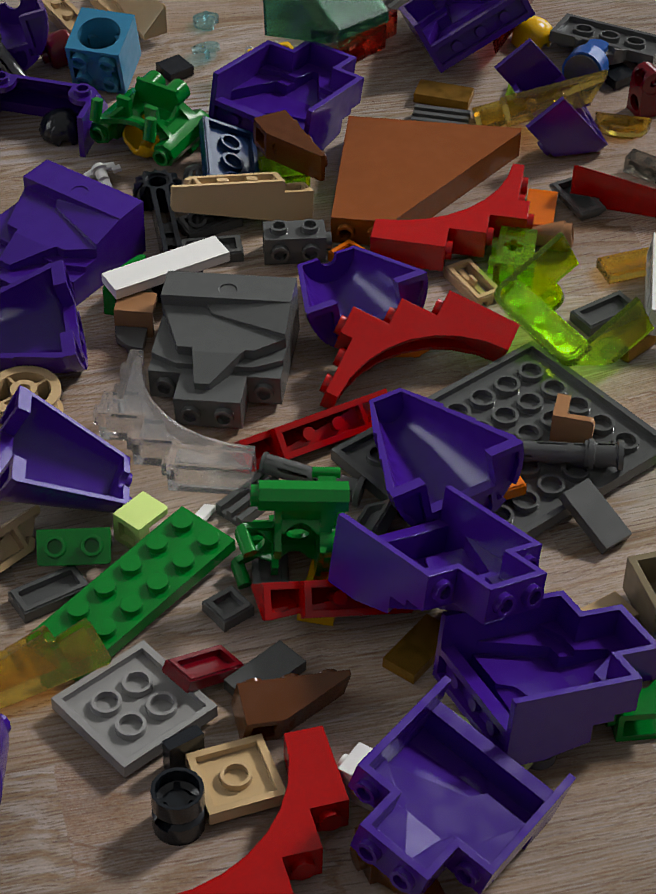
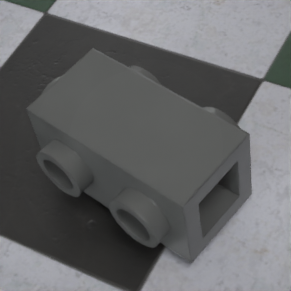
(295, 241)

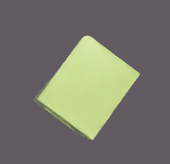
(136, 517)

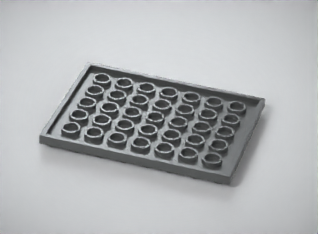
(520, 398)

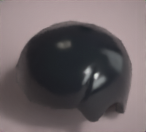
(59, 126)

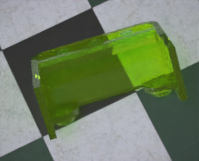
(533, 296)

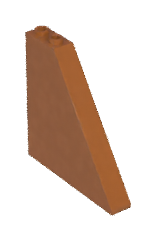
(411, 169)

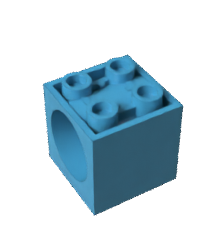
(103, 49)

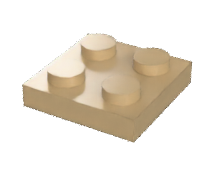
(237, 778)

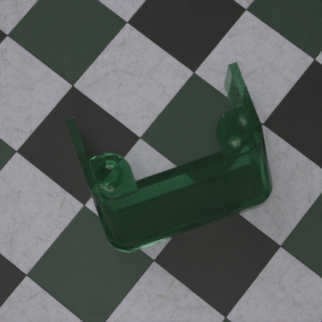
(322, 19)

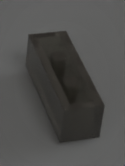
(641, 165)

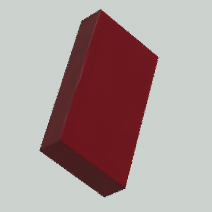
(201, 668)

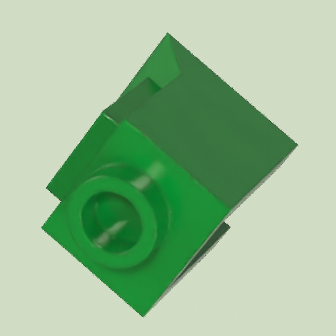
(638, 723)

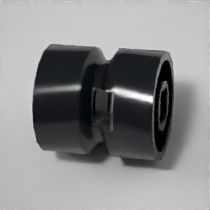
(178, 806)

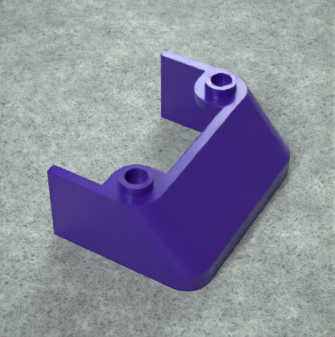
(41, 95)
(560, 126)

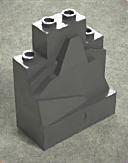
(223, 345)

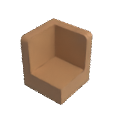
(136, 311)
(567, 426)

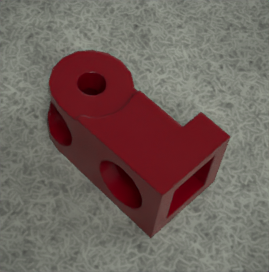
(643, 91)

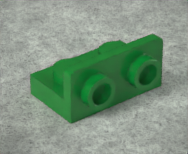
(73, 546)

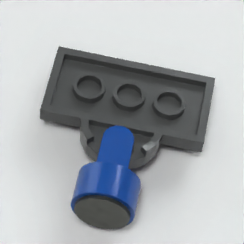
(600, 45)

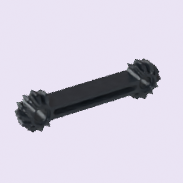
(155, 192)

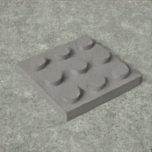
(131, 708)

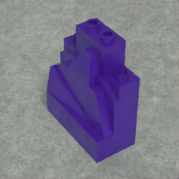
(461, 27)
(308, 82)
(70, 221)
(454, 563)
(544, 673)
(446, 801)

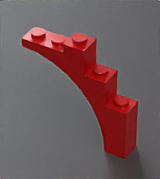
(465, 232)
(451, 325)
(292, 847)

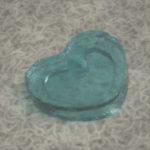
(206, 20)
(206, 48)

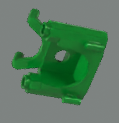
(163, 113)
(301, 521)

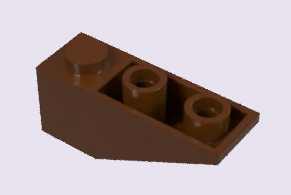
(287, 143)
(284, 702)

